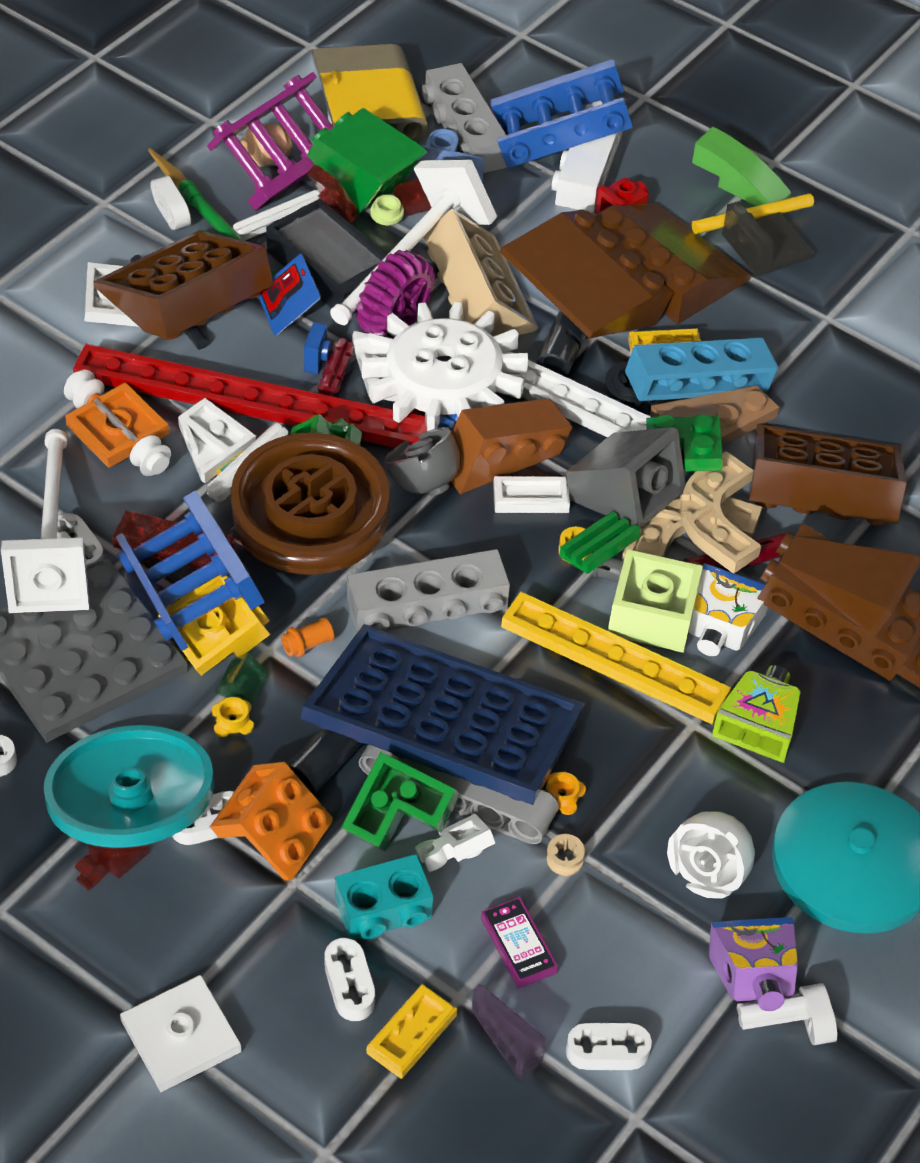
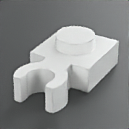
(460, 840)

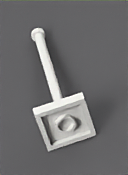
(447, 187)
(48, 570)

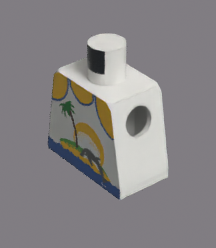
(725, 610)

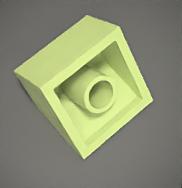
(654, 600)

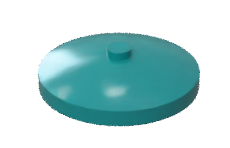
(129, 786)
(850, 857)

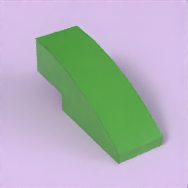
(738, 169)

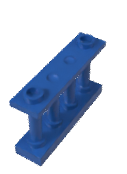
(556, 97)
(223, 563)

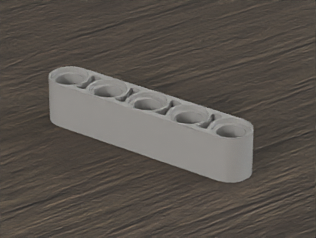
(495, 809)

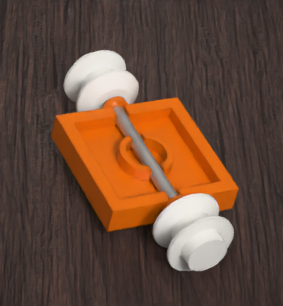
(116, 424)

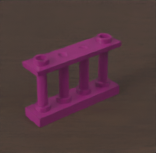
(289, 171)

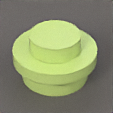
(387, 210)

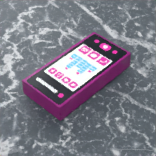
(519, 942)

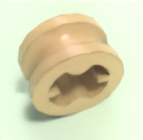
(565, 842)

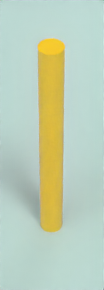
(781, 206)

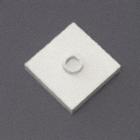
(180, 1033)

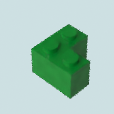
(395, 791)

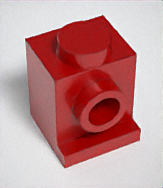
(621, 193)

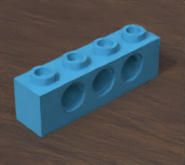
(699, 368)

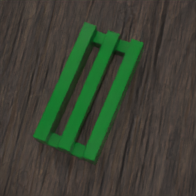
(595, 539)

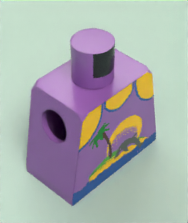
(756, 959)

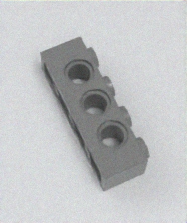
(463, 110)
(428, 591)

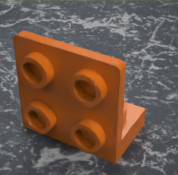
(275, 816)

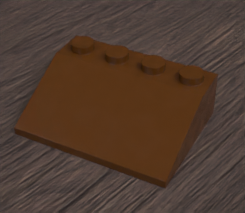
(671, 249)
(589, 274)
(187, 282)
(827, 475)

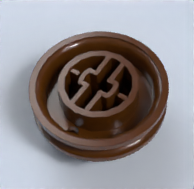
(310, 503)

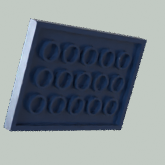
(444, 713)

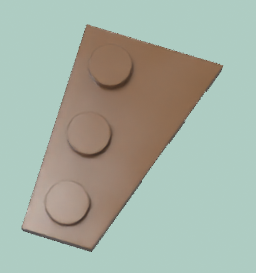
(738, 410)

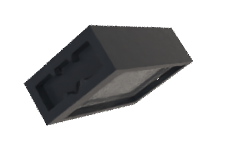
(331, 248)

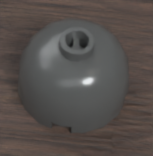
(426, 463)

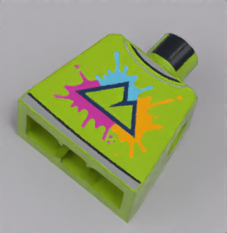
(760, 713)

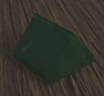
(242, 679)

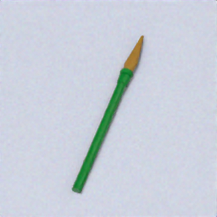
(195, 198)

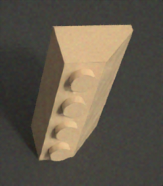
(478, 274)

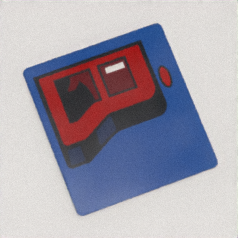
(289, 295)

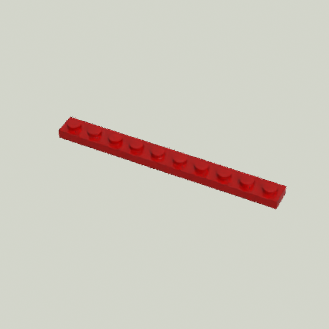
(244, 395)

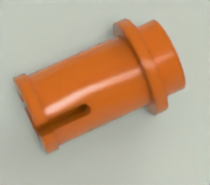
(299, 640)

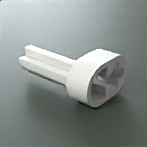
(809, 1005)

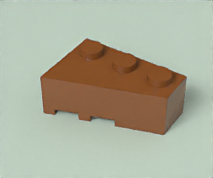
(506, 440)

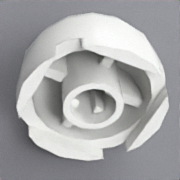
(712, 853)

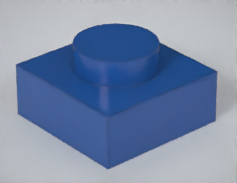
(316, 348)

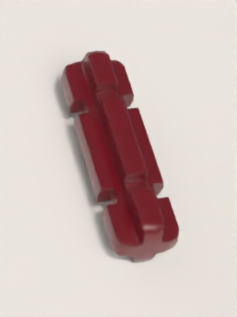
(336, 367)

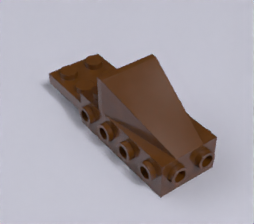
(849, 599)

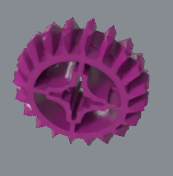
(397, 289)

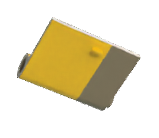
(373, 80)

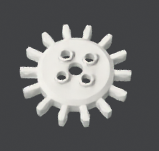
(437, 384)

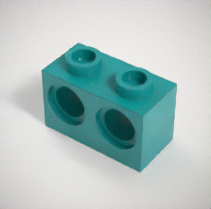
(380, 889)

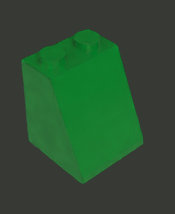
(365, 156)

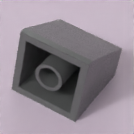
(630, 474)

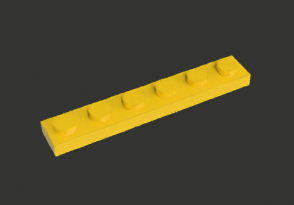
(616, 657)

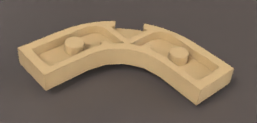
(704, 517)
(667, 525)

